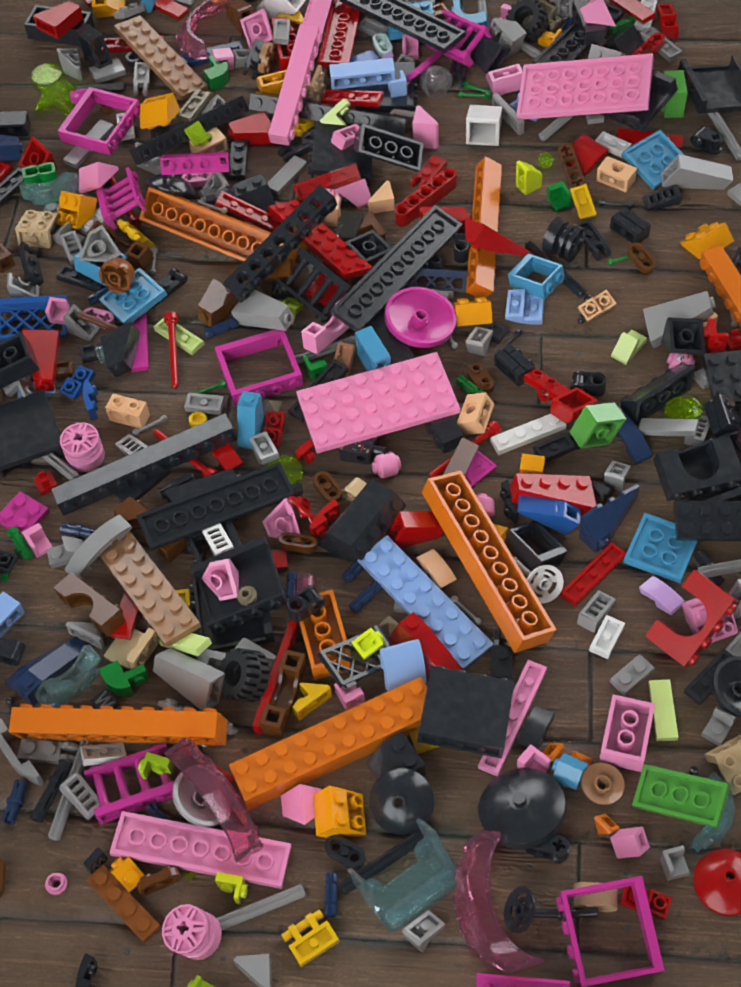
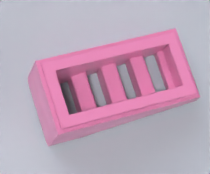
(344, 137)

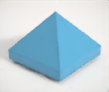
(148, 5)

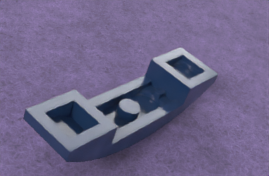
(634, 441)

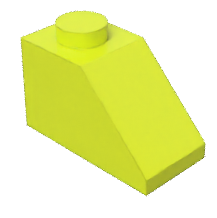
(527, 178)

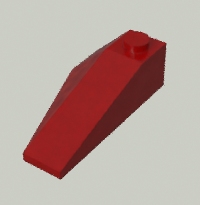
(488, 239)
(432, 648)

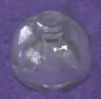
(435, 81)

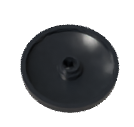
(522, 806)

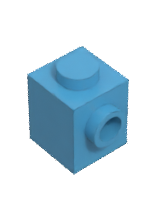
(568, 771)

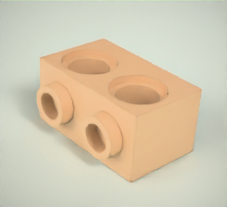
(127, 411)

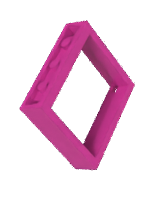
(84, 107)
(194, 163)
(256, 344)
(645, 920)

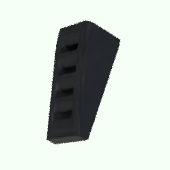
(673, 198)

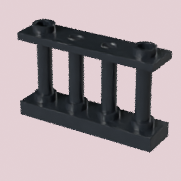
(318, 269)

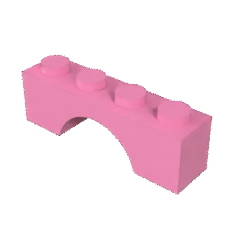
(318, 337)

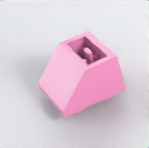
(505, 79)
(696, 617)

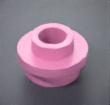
(52, 879)

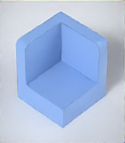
(398, 87)

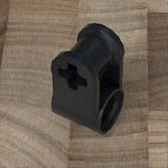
(706, 139)
(460, 248)
(590, 382)
(308, 601)
(11, 651)
(548, 849)

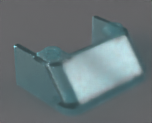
(414, 888)

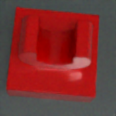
(734, 340)
(305, 452)
(45, 482)

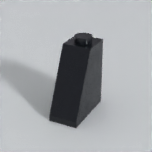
(120, 348)

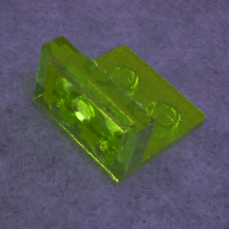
(56, 95)

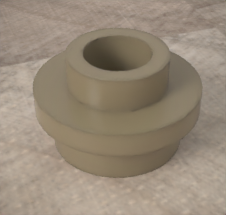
(248, 600)

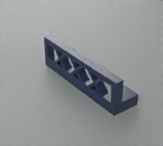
(441, 273)

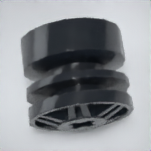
(563, 239)

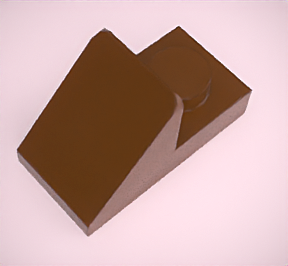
(371, 223)

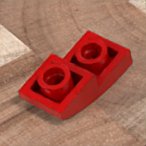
(274, 426)
(227, 457)
(320, 523)
(658, 902)

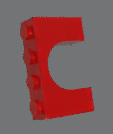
(717, 605)

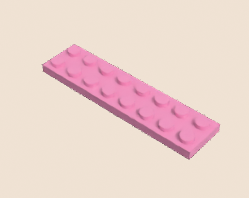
(196, 849)

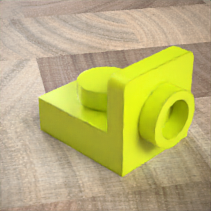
(368, 643)
(230, 882)

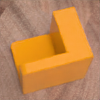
(532, 464)

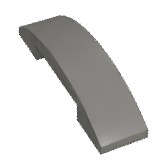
(95, 544)
(26, 769)

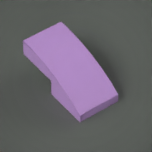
(662, 594)

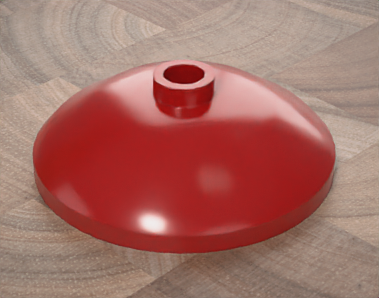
(713, 886)

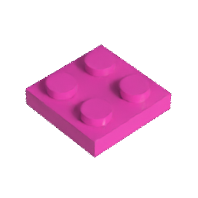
(23, 513)

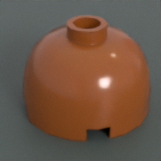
(117, 275)

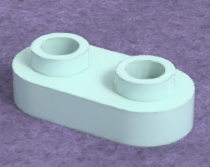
(382, 44)

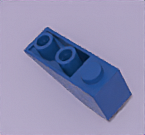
(551, 513)

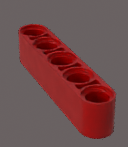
(425, 196)

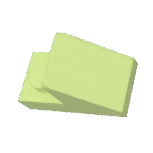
(333, 116)
(628, 346)

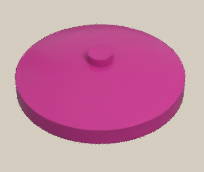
(420, 317)

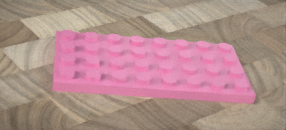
(585, 87)
(377, 402)

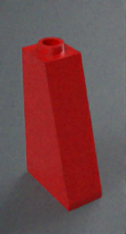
(46, 350)

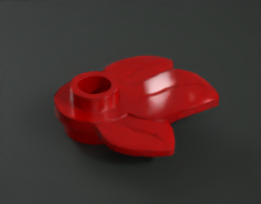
(302, 505)

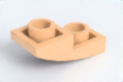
(597, 306)
(437, 568)

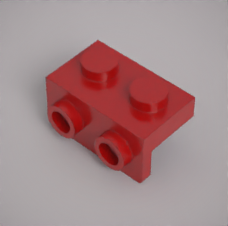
(714, 341)

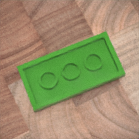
(681, 796)

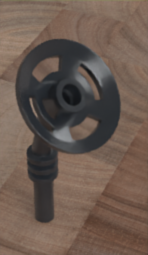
(529, 911)

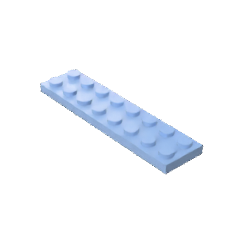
(419, 594)

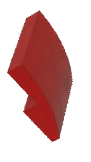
(587, 153)

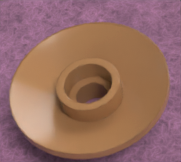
(606, 775)

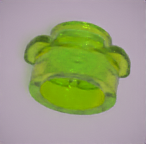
(545, 160)

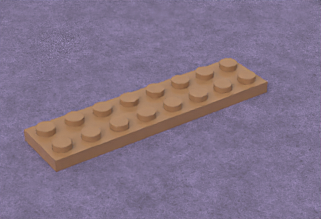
(160, 57)
(149, 590)

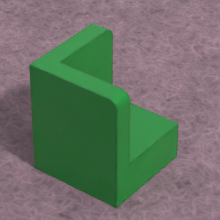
(559, 196)
(314, 367)

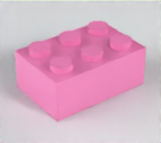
(627, 733)

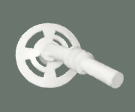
(543, 582)

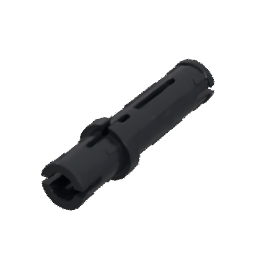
(50, 791)

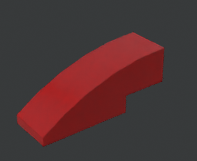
(667, 20)

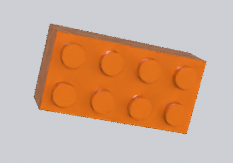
(322, 631)

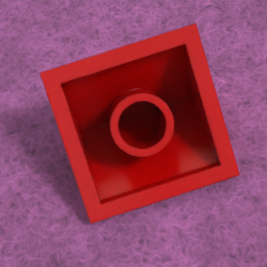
(36, 154)

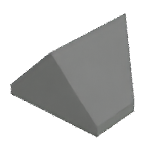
(70, 62)
(214, 183)
(99, 246)
(19, 288)

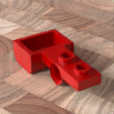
(565, 403)

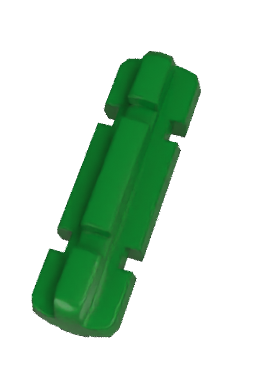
(621, 25)
(467, 386)
(20, 543)

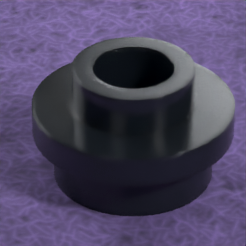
(435, 263)

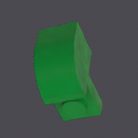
(217, 75)
(121, 683)

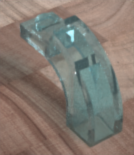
(50, 192)
(71, 683)
(711, 834)

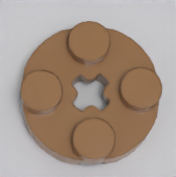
(266, 55)

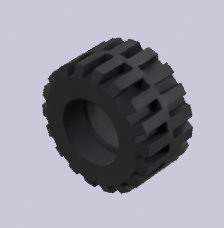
(538, 22)
(245, 675)

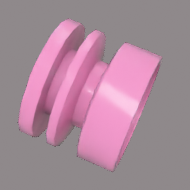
(82, 447)
(202, 934)

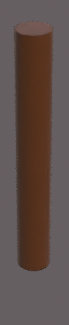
(96, 321)

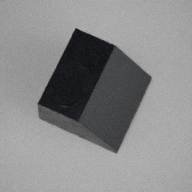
(396, 753)

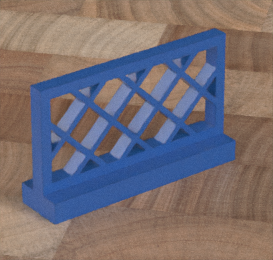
(33, 306)

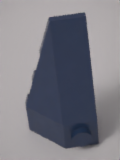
(603, 521)
(47, 666)

